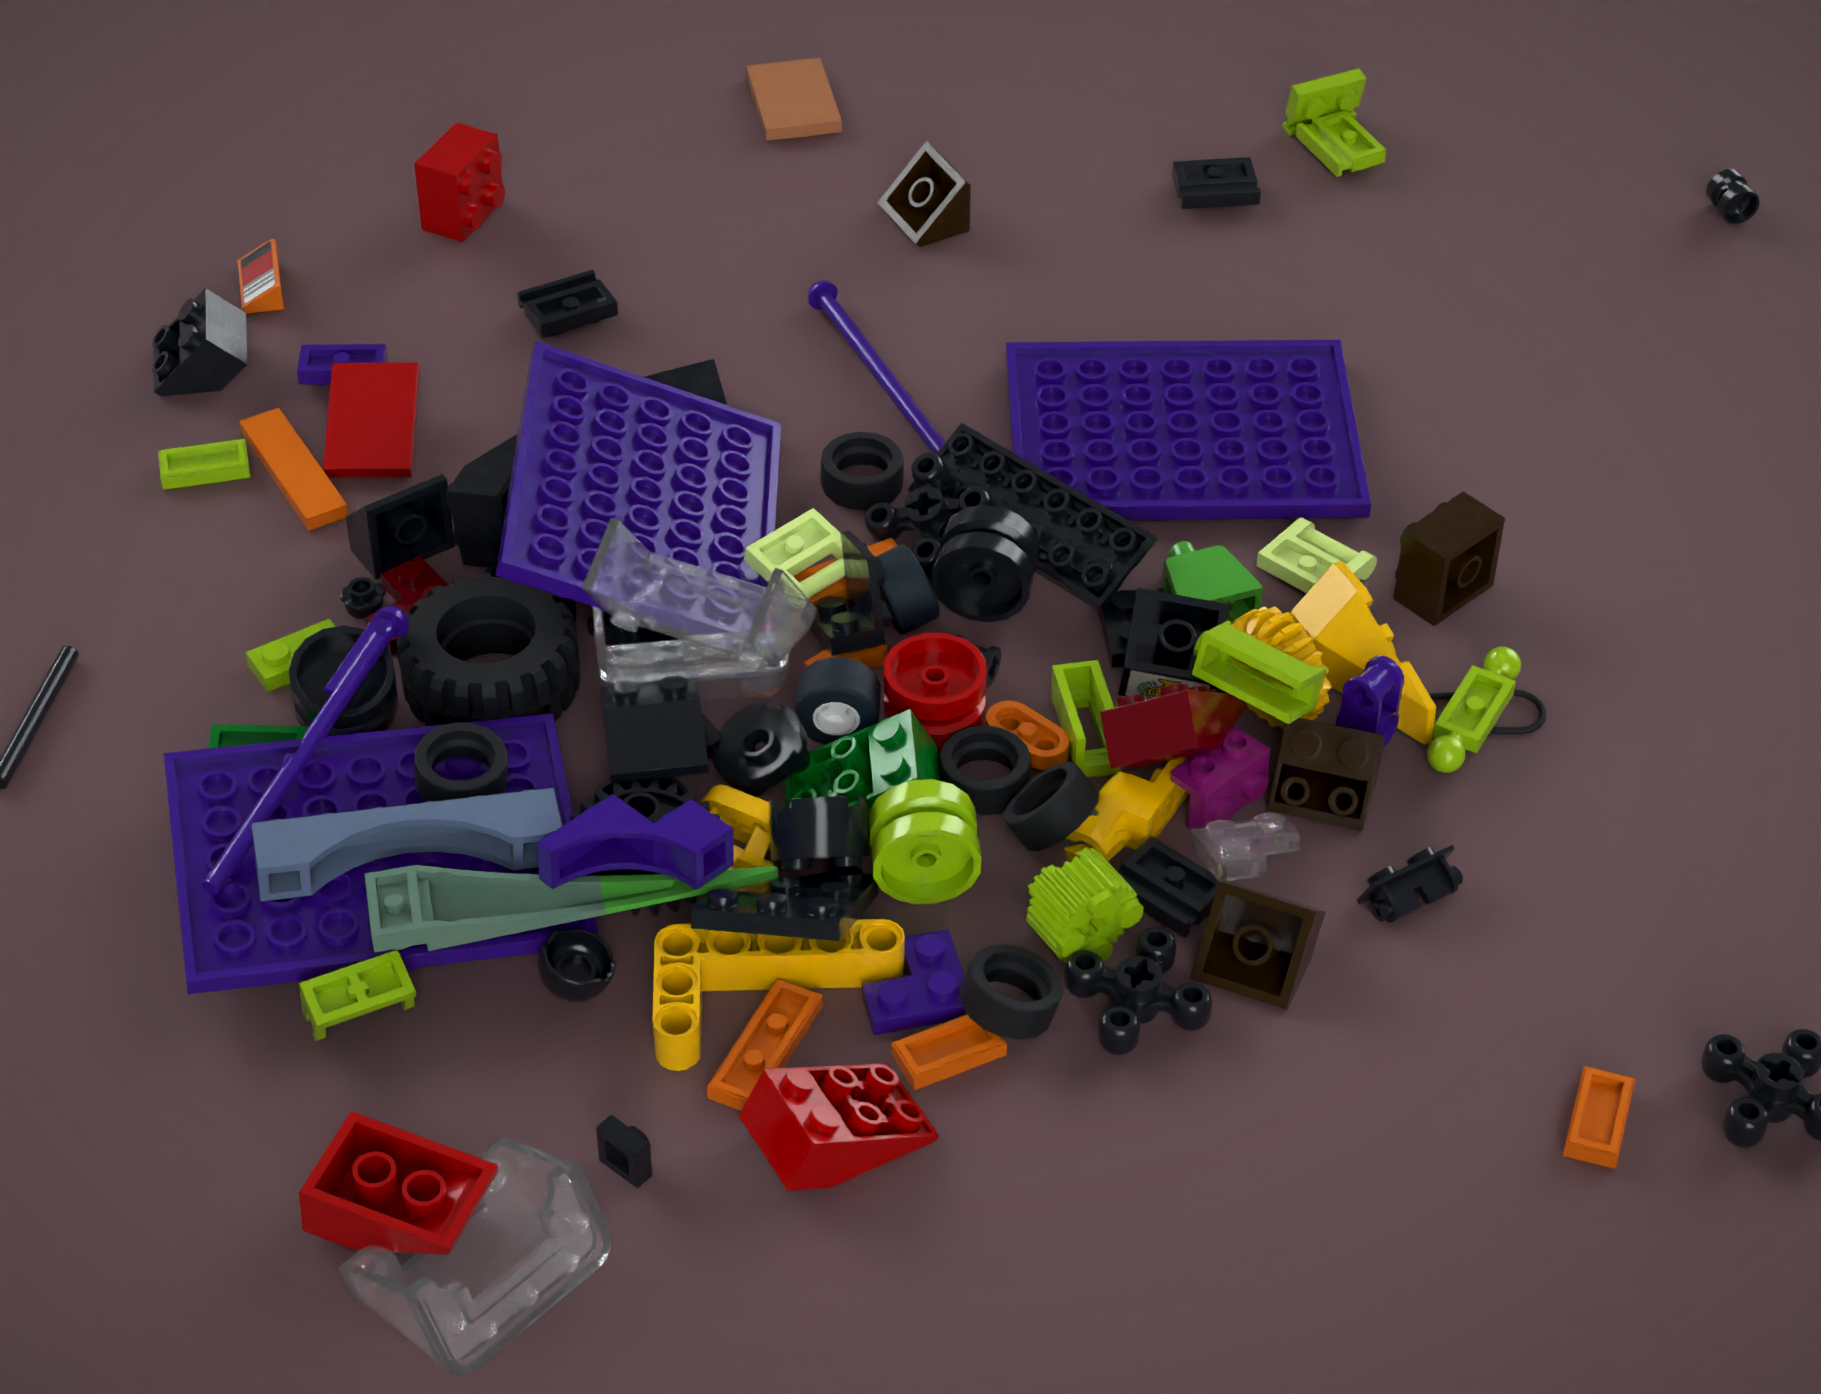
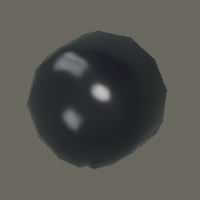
(575, 964)

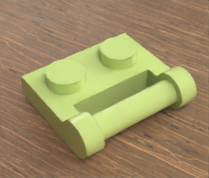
(797, 548)
(1304, 555)

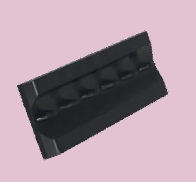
(1080, 540)

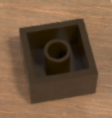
(1448, 558)

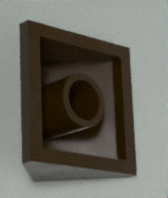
(929, 198)

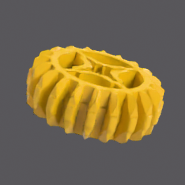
(1289, 637)

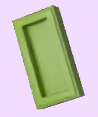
(204, 464)

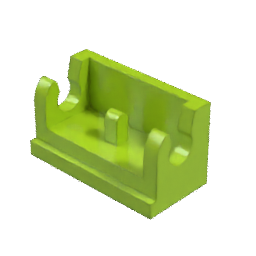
(356, 992)

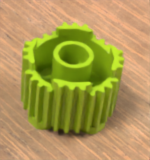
(1082, 905)

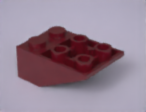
(1168, 726)

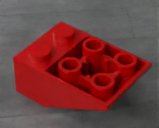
(833, 1122)

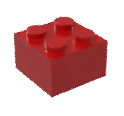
(459, 181)

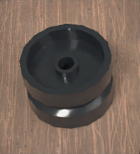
(986, 563)
(314, 665)

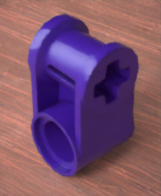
(1373, 698)

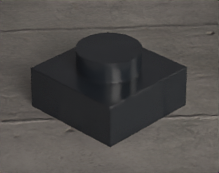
(624, 1150)

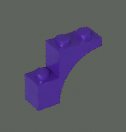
(613, 836)

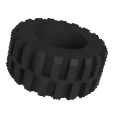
(482, 619)

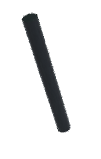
(36, 713)

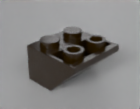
(1326, 773)

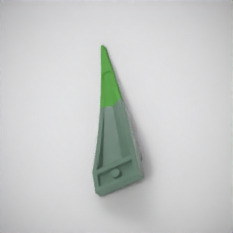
(469, 906)

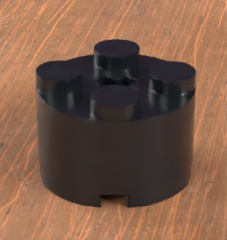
(819, 830)

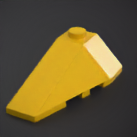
(1349, 636)

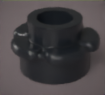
(362, 597)

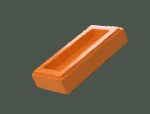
(946, 1051)
(1599, 1117)

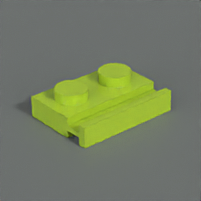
(1323, 97)
(1341, 143)

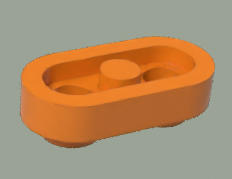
(1045, 740)

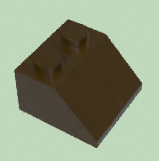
(1257, 944)

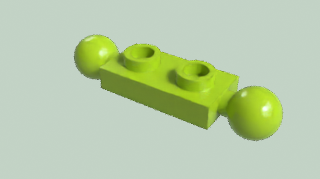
(1474, 709)

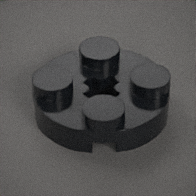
(781, 756)

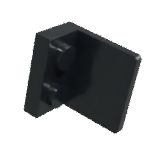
(860, 619)

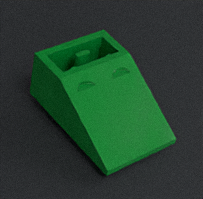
(867, 762)

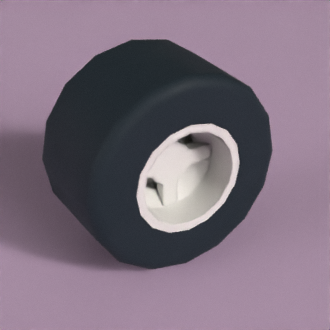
(906, 590)
(837, 698)

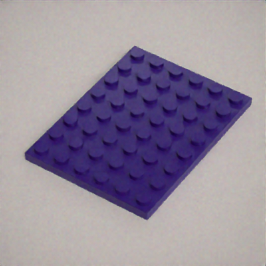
(1192, 426)
(623, 447)
(251, 943)

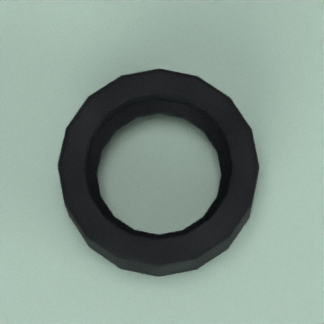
(864, 449)
(460, 741)
(986, 744)
(1051, 806)
(1003, 1014)

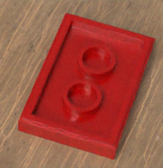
(371, 420)

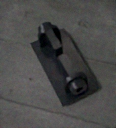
(1394, 890)

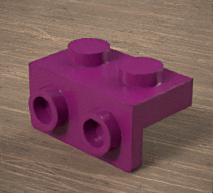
(1223, 778)

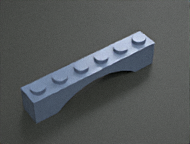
(307, 852)

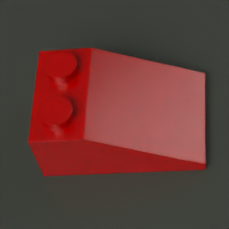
(392, 1190)

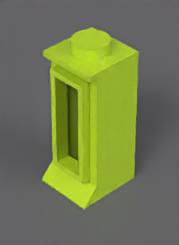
(1217, 667)
(1081, 687)

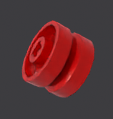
(938, 681)

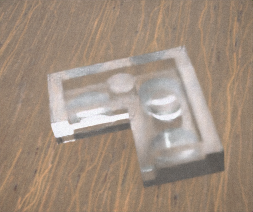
(1241, 848)

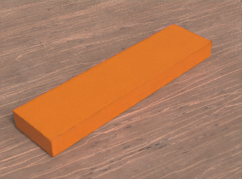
(294, 469)

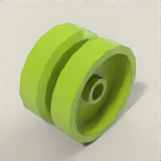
(924, 842)

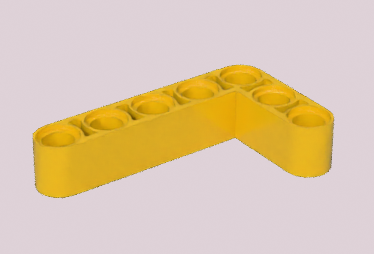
(732, 961)

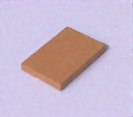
(793, 99)

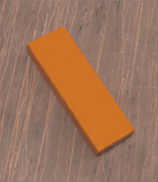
(765, 1042)

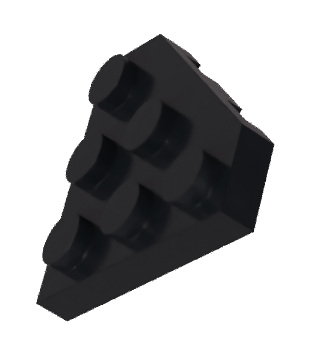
(798, 907)

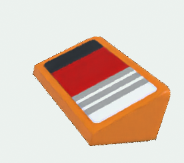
(261, 279)

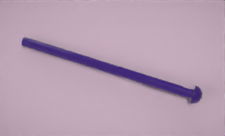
(823, 296)
(385, 624)

